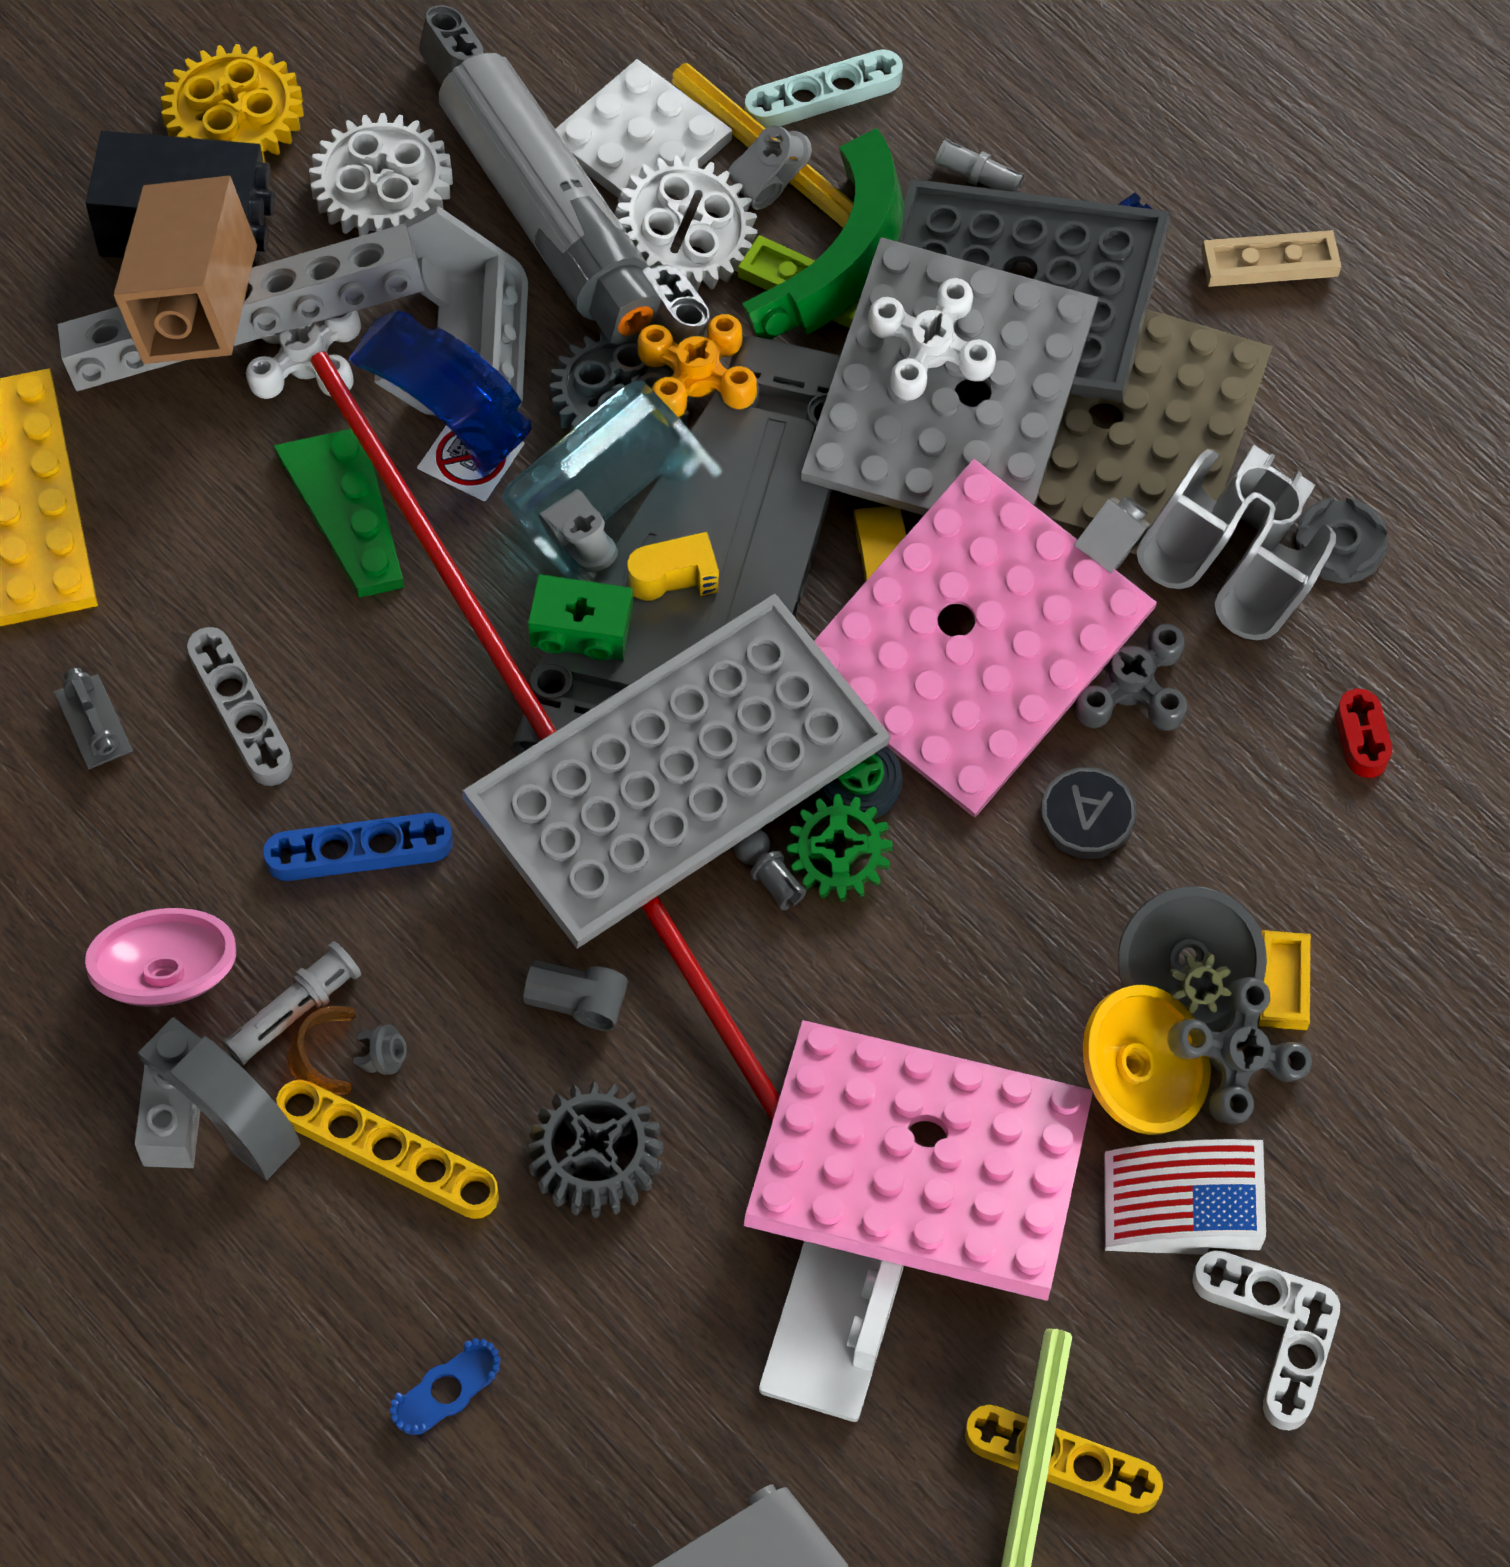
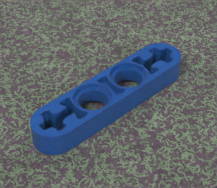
(359, 854)

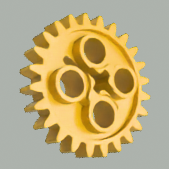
(234, 100)

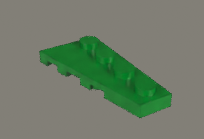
(346, 507)

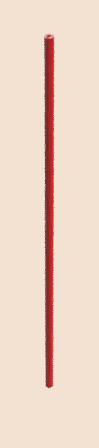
(535, 713)

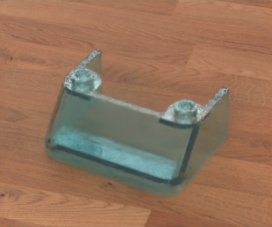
(609, 461)

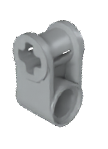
(767, 167)
(579, 531)

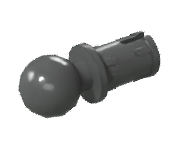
(769, 869)

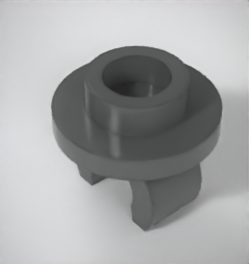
(386, 1050)

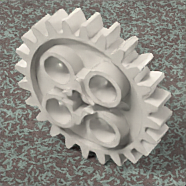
(372, 166)
(724, 239)

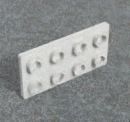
(831, 1331)

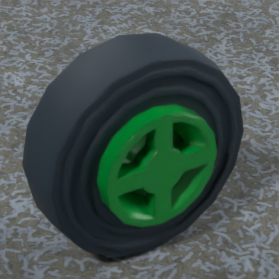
(879, 783)

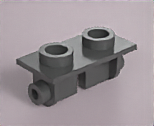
(92, 718)

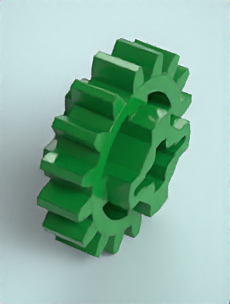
(817, 847)

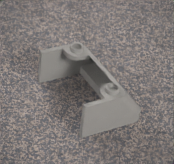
(477, 294)

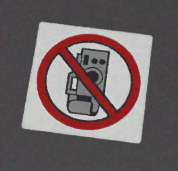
(453, 465)

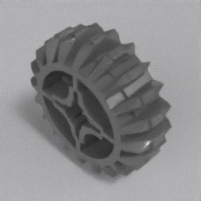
(574, 1115)

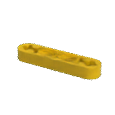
(1066, 1450)

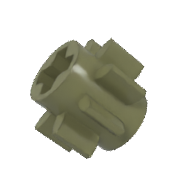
(1204, 995)

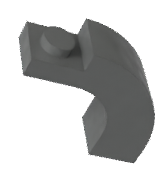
(226, 1094)

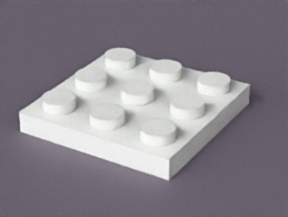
(637, 123)

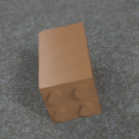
(186, 270)

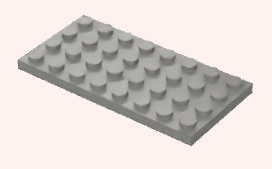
(675, 769)

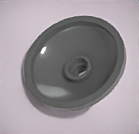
(1196, 920)

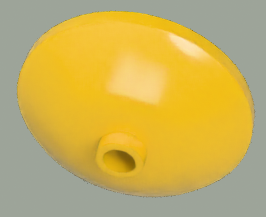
(1158, 1088)

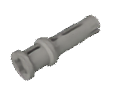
(310, 989)

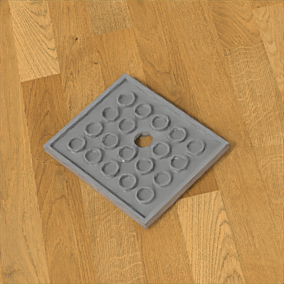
(916, 448)

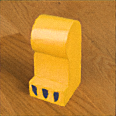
(673, 566)

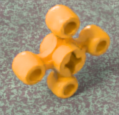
(698, 364)

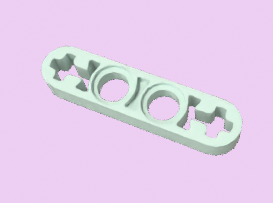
(820, 84)

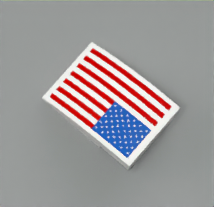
(1185, 1197)

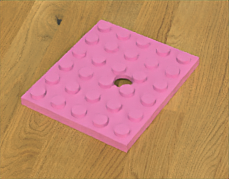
(1041, 634)
(970, 1208)

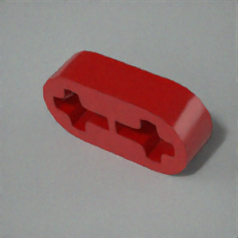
(1373, 730)

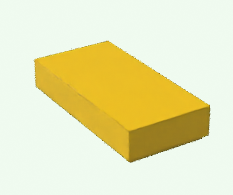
(1287, 980)

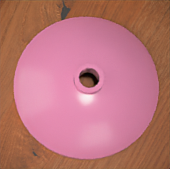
(160, 957)

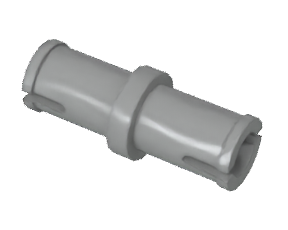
(978, 167)

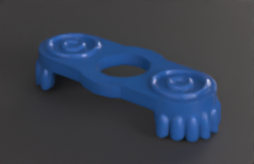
(473, 1369)

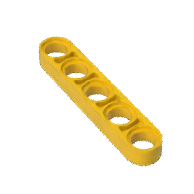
(399, 1169)

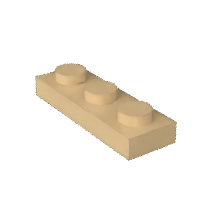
(1271, 258)

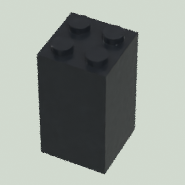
(133, 160)

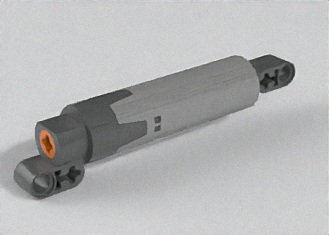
(552, 191)

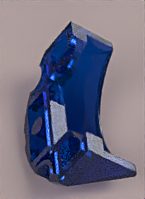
(449, 382)

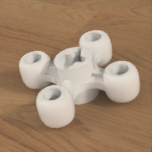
(923, 329)
(298, 345)

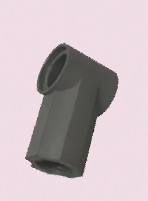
(589, 996)

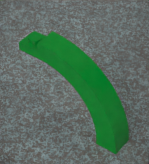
(841, 271)

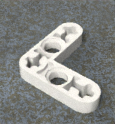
(1287, 1313)

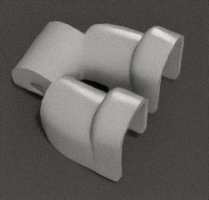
(1195, 529)

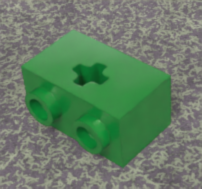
(601, 607)

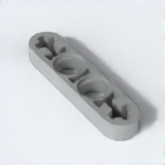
(242, 704)

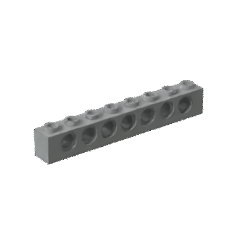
(276, 300)

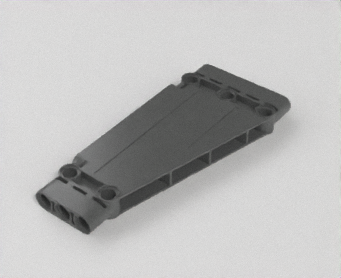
(756, 519)

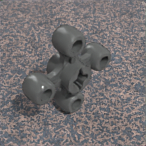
(1132, 681)
(1235, 1065)

